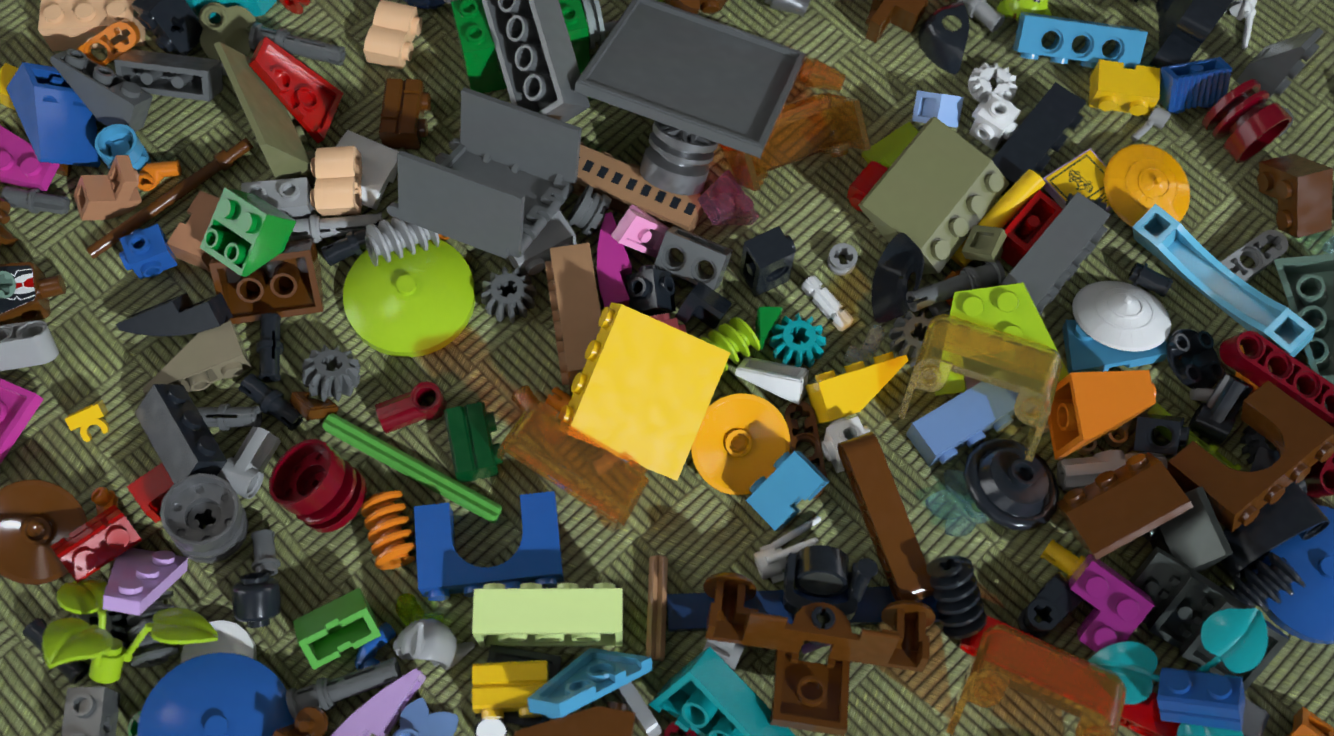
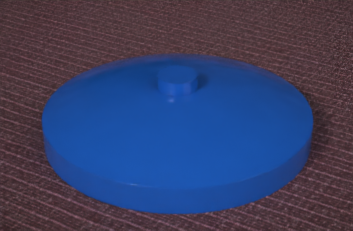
(1311, 609)
(216, 698)

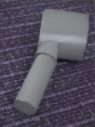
(1157, 118)

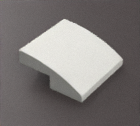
(378, 166)

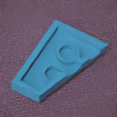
(1088, 355)
(586, 680)

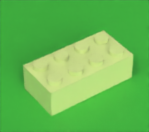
(548, 616)

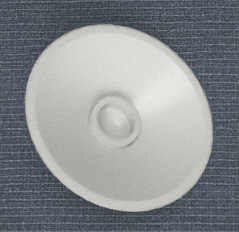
(1121, 316)

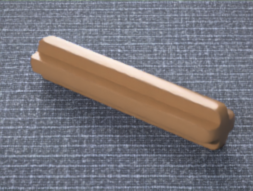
(657, 608)

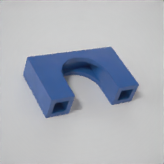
(446, 573)

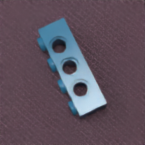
(1032, 27)

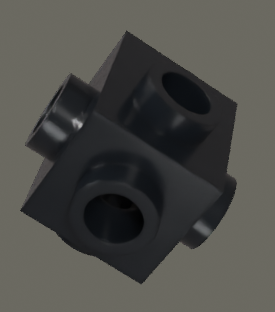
(651, 291)

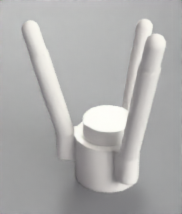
(1244, 9)
(772, 559)

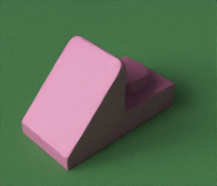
(640, 231)

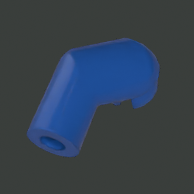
(367, 652)

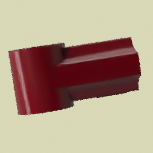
(407, 408)

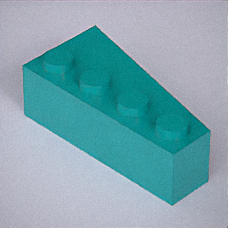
(715, 701)

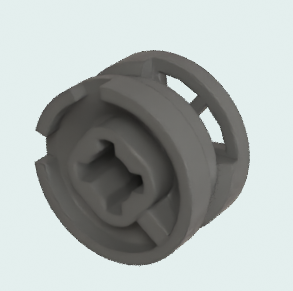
(589, 210)

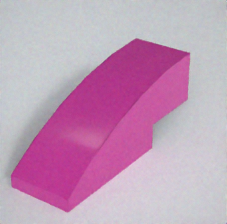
(611, 266)

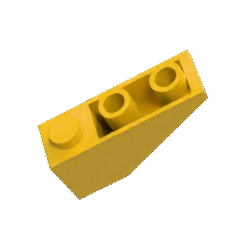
(850, 392)

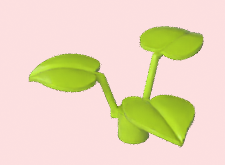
(76, 640)

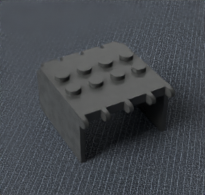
(498, 181)

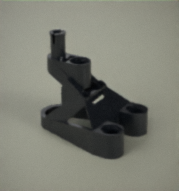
(1184, 28)

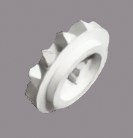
(981, 87)

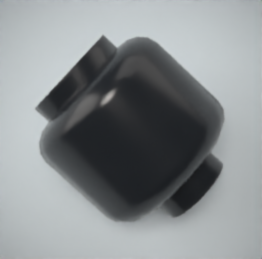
(256, 599)

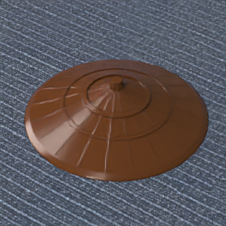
(31, 520)

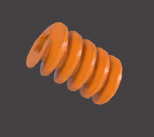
(387, 530)

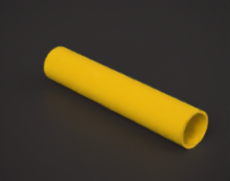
(1006, 207)

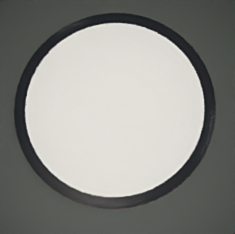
(491, 728)

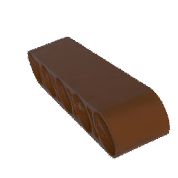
(885, 517)

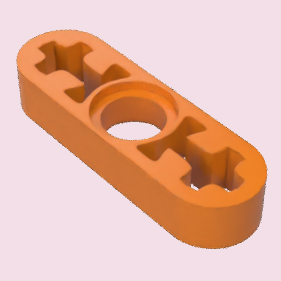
(111, 32)

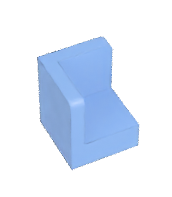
(942, 106)

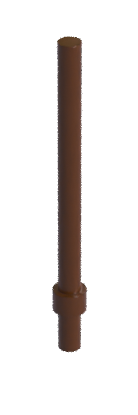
(222, 161)

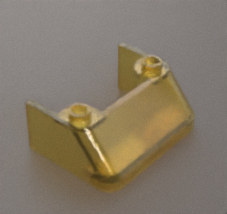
(991, 358)

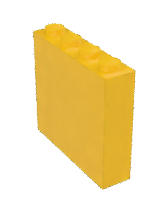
(644, 389)

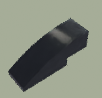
(178, 317)

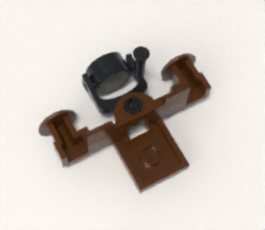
(812, 693)

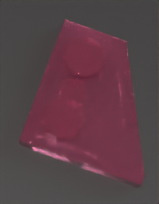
(727, 203)

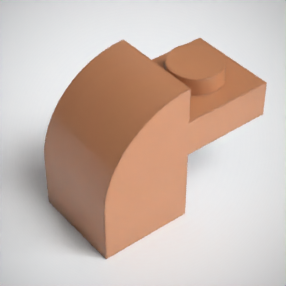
(108, 195)

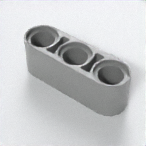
(26, 345)

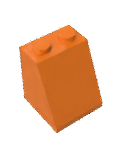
(1095, 405)

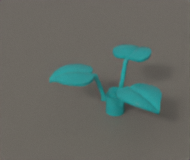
(1231, 634)

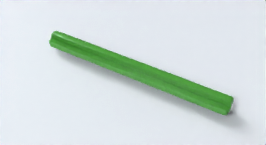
(412, 468)

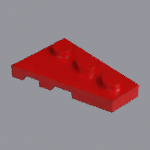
(298, 87)

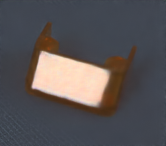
(804, 128)
(575, 464)
(1045, 673)

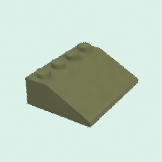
(268, 119)
(934, 193)

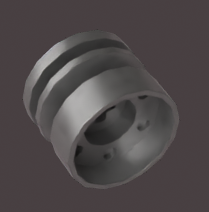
(677, 160)
(197, 502)

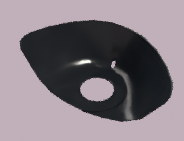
(944, 46)
(888, 290)

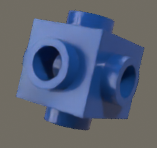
(147, 252)

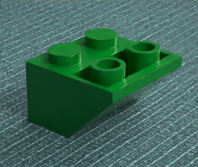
(246, 232)

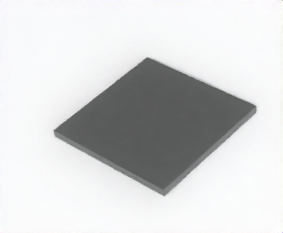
(693, 75)

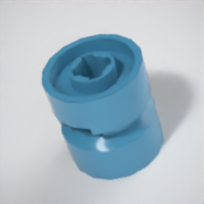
(121, 140)

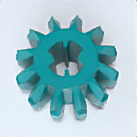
(810, 341)

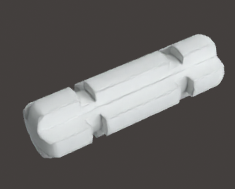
(827, 303)

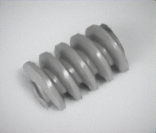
(395, 238)

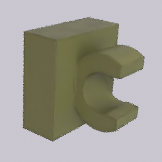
(984, 243)

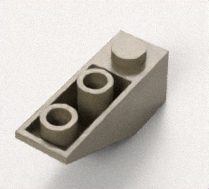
(205, 359)

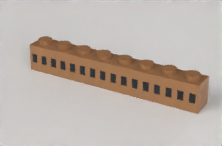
(629, 188)

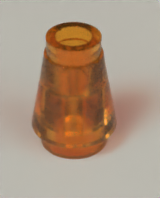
(820, 75)

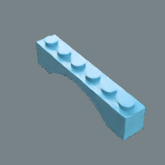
(1247, 306)

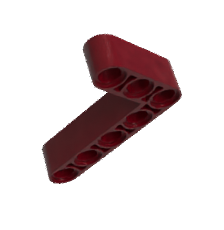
(1285, 374)

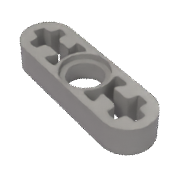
(1253, 250)

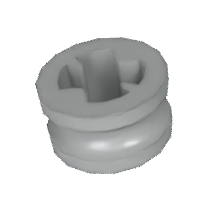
(834, 263)

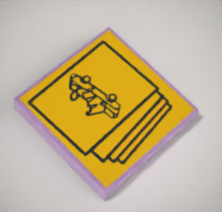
(1080, 175)

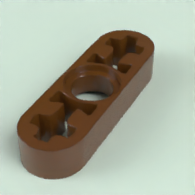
(813, 438)

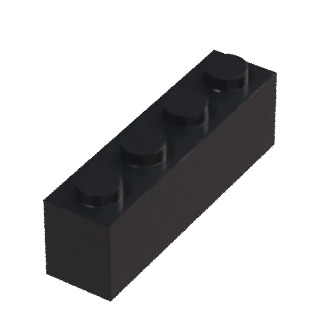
(1040, 134)

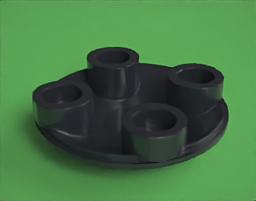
(1194, 358)

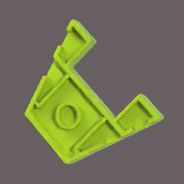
(1003, 309)

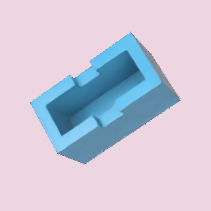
(779, 494)

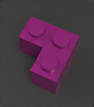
(1116, 603)

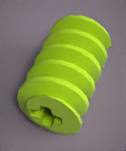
(733, 338)

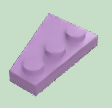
(141, 579)

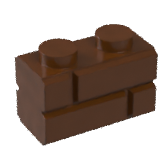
(403, 114)

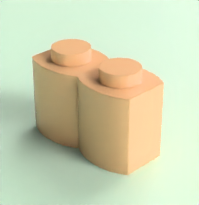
(392, 34)
(337, 181)

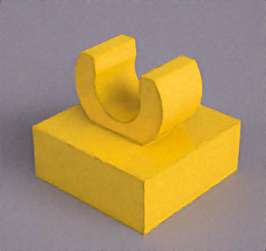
(88, 416)

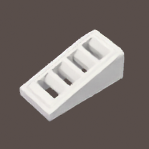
(775, 377)

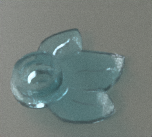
(955, 505)

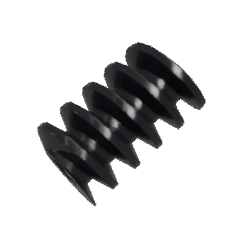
(1266, 583)
(957, 596)

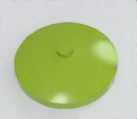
(410, 302)

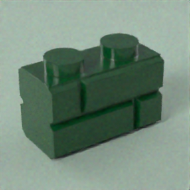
(471, 441)

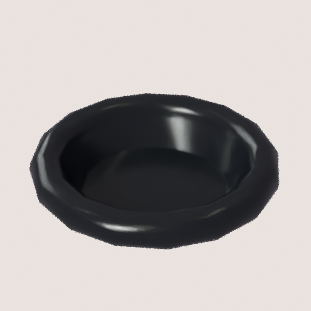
(1009, 487)

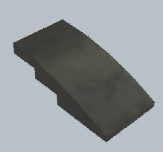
(1182, 605)

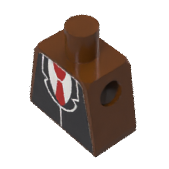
(31, 293)

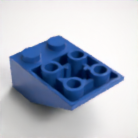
(53, 116)

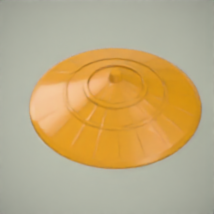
(1145, 177)
(739, 442)

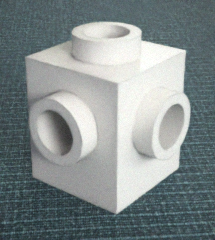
(994, 121)
(837, 432)

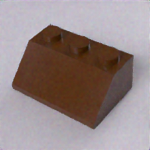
(282, 286)
(1123, 504)

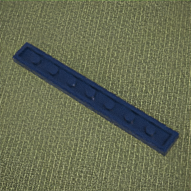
(691, 610)

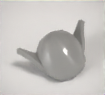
(431, 641)

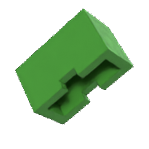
(335, 628)

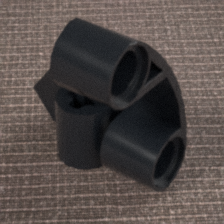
(1275, 523)

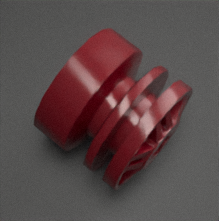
(1245, 119)
(317, 486)

